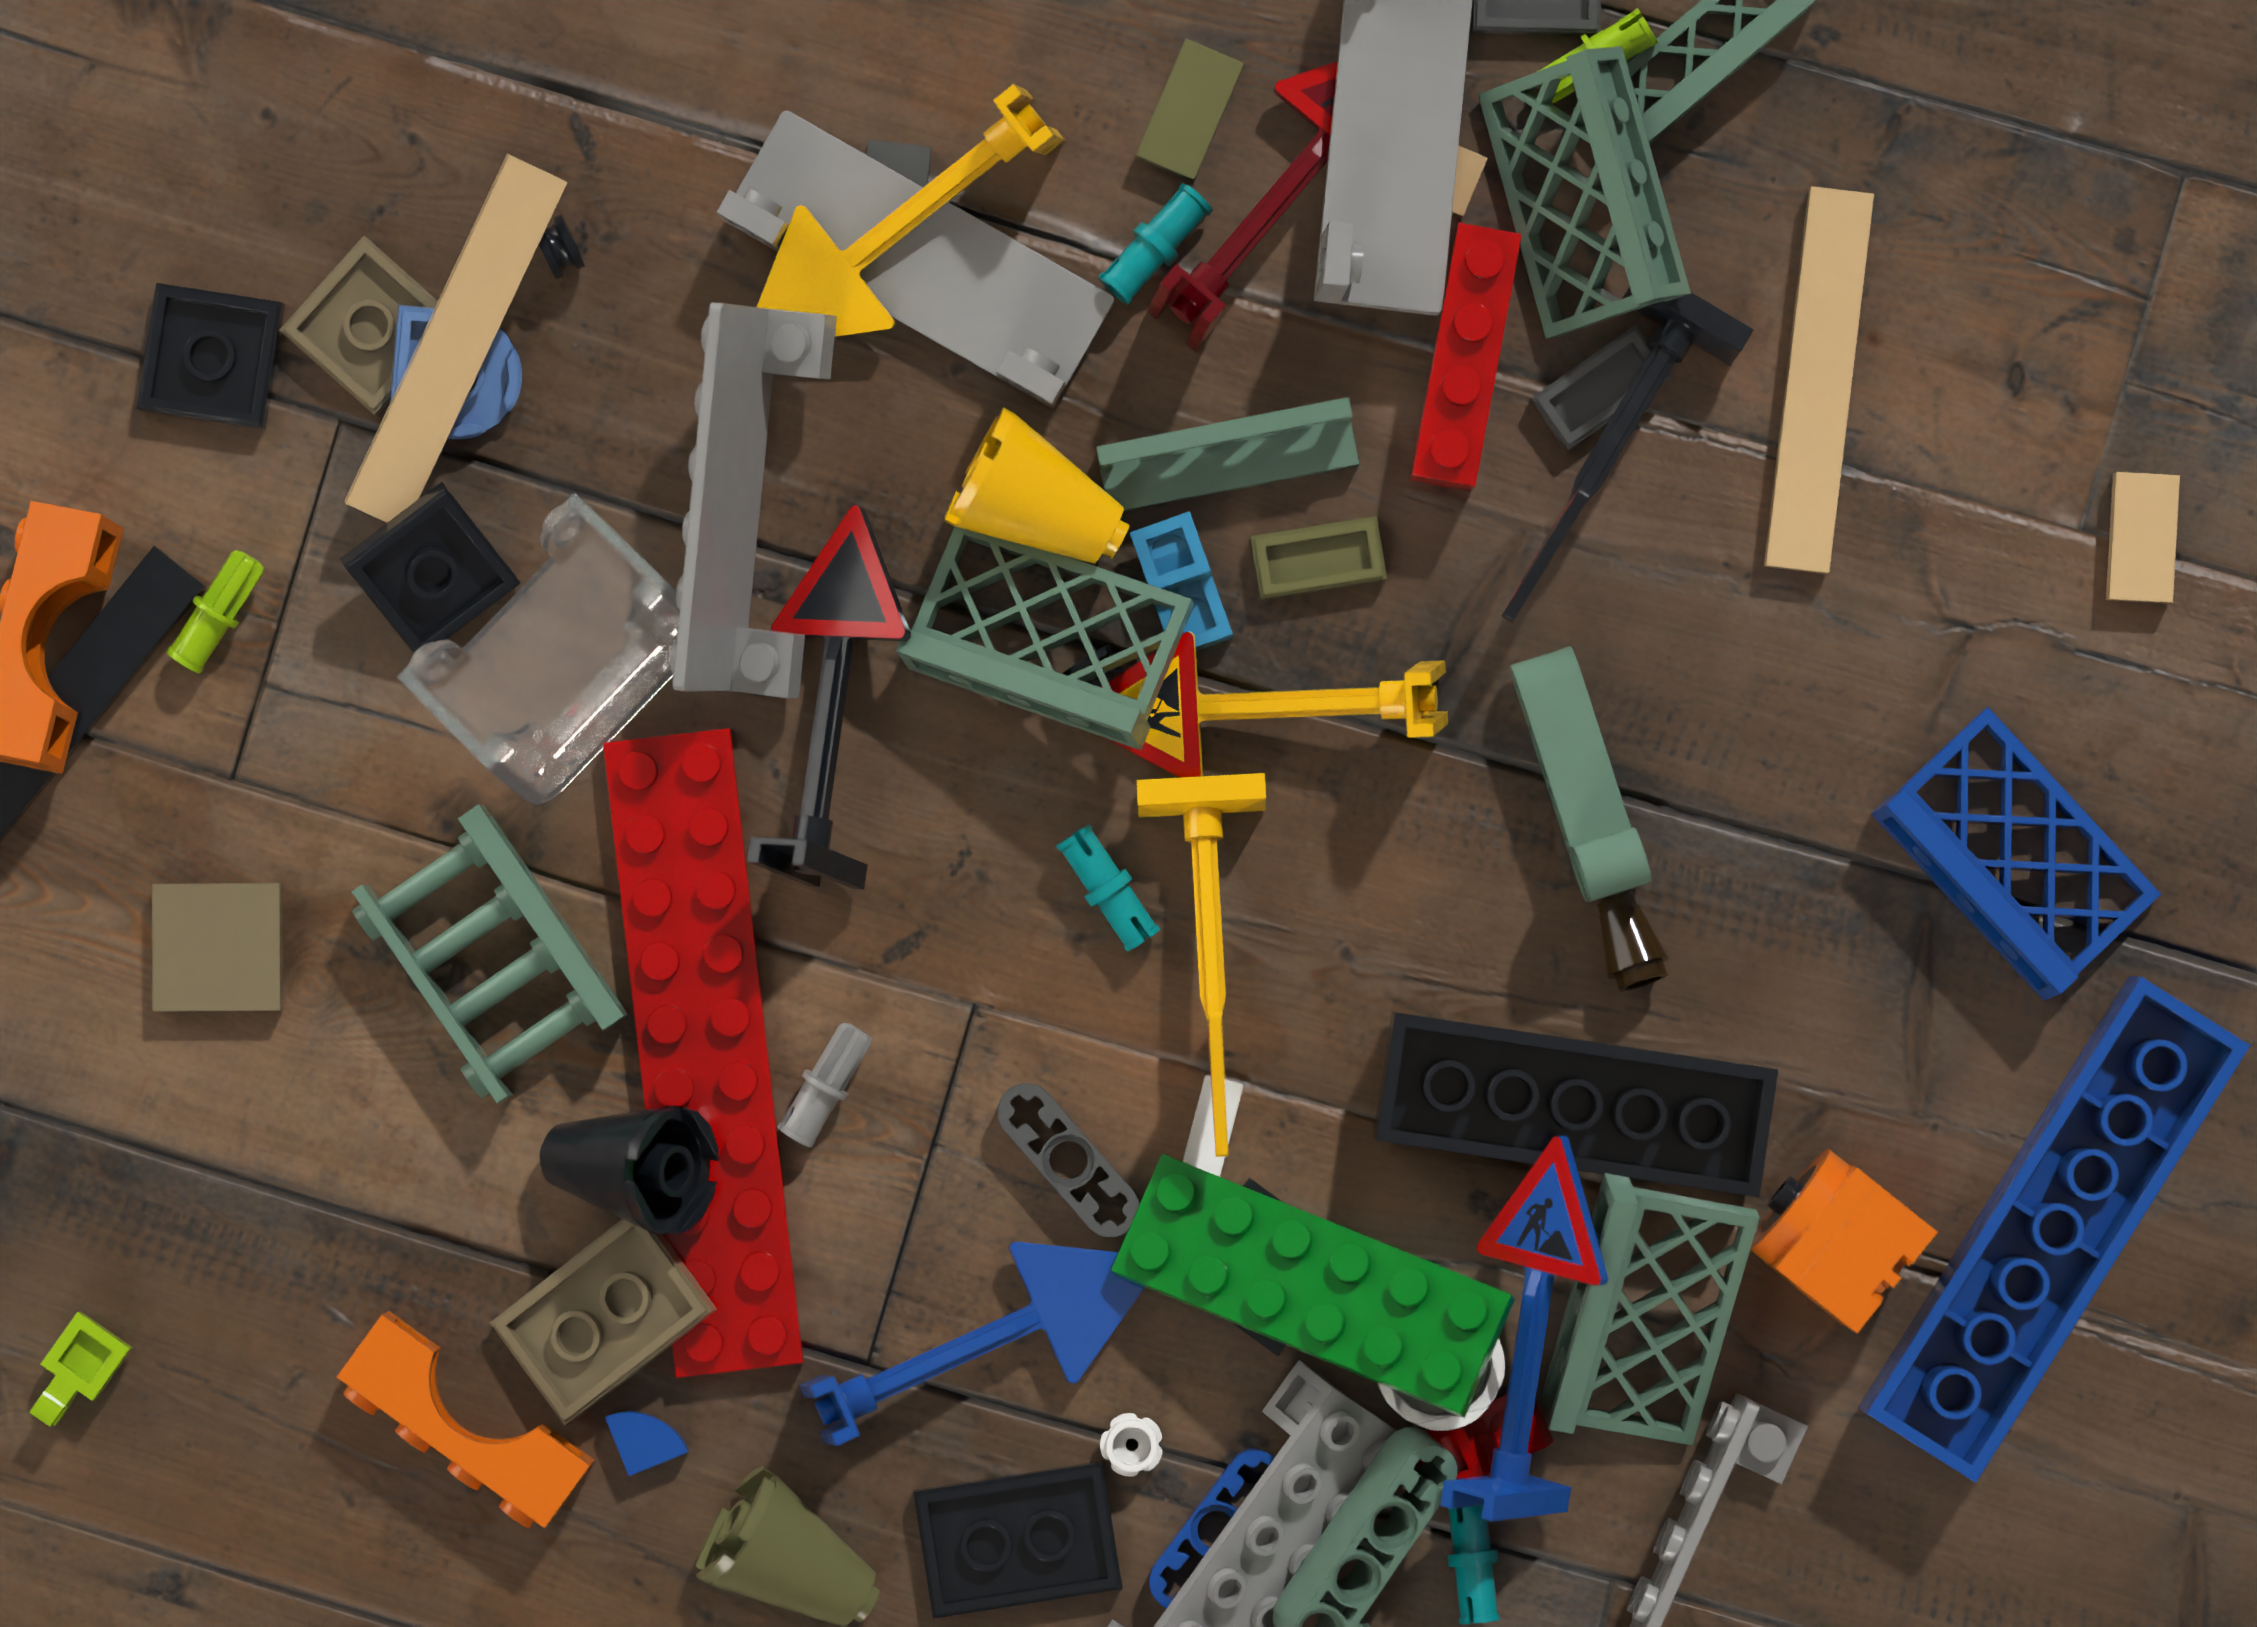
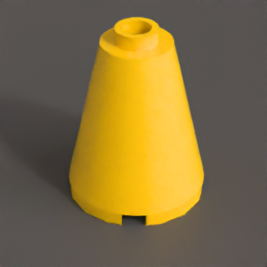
(1035, 496)

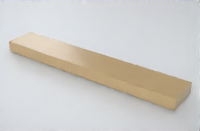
(456, 339)
(1818, 380)

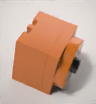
(1839, 1238)

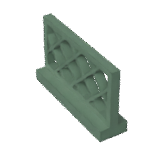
(1621, 179)
(1037, 687)
(1592, 1314)

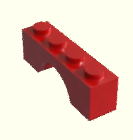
(1465, 357)

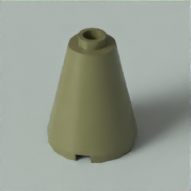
(785, 1555)

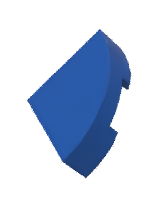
(644, 1440)

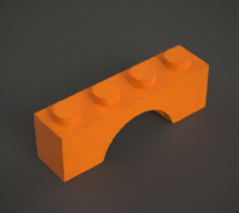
(58, 561)
(398, 1375)

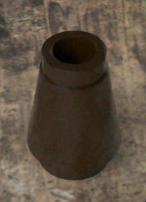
(1630, 944)

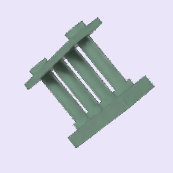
(551, 950)

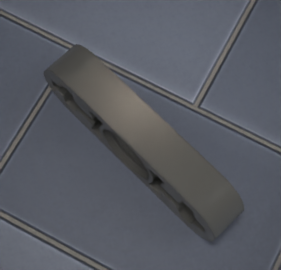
(1025, 1133)

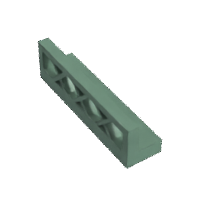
(1720, 63)
(1229, 455)

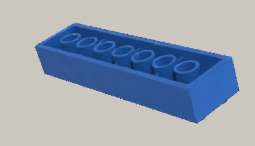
(2053, 1227)

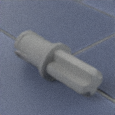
(825, 1084)

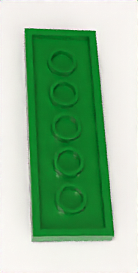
(1313, 1285)

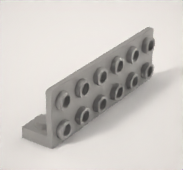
(1393, 154)
(945, 277)
(726, 474)
(1741, 1435)
(1286, 1509)

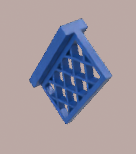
(1989, 901)

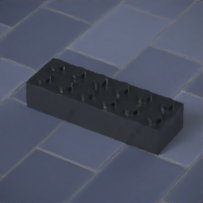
(1617, 1104)

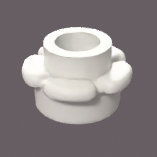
(1130, 1427)

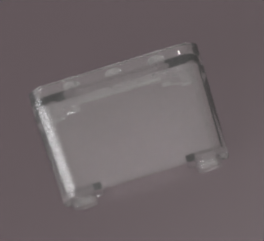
(557, 660)

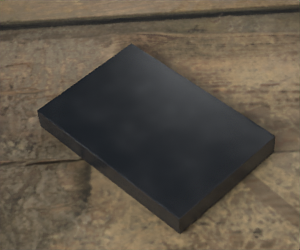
(1017, 1539)

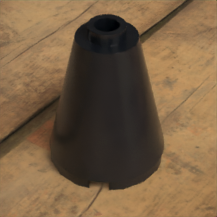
(637, 1165)

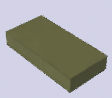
(1189, 110)
(1318, 558)

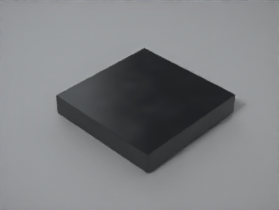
(210, 356)
(430, 569)

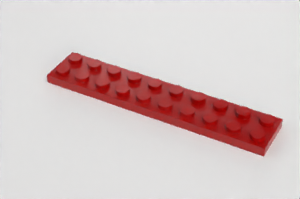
(706, 1032)

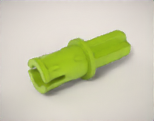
(1629, 32)
(216, 610)

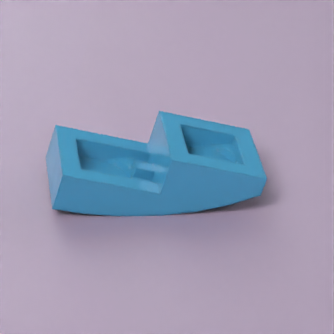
(1177, 563)

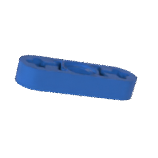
(1174, 1557)

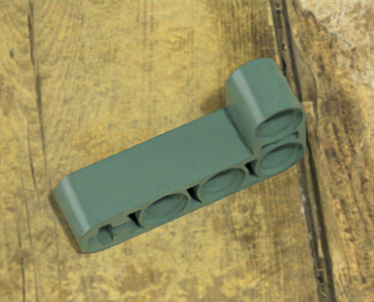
(1579, 775)
(1354, 1537)

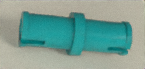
(1155, 243)
(1108, 887)
(1473, 1565)

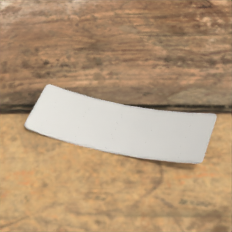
(1201, 1142)

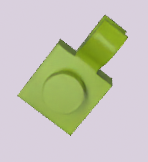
(83, 1363)

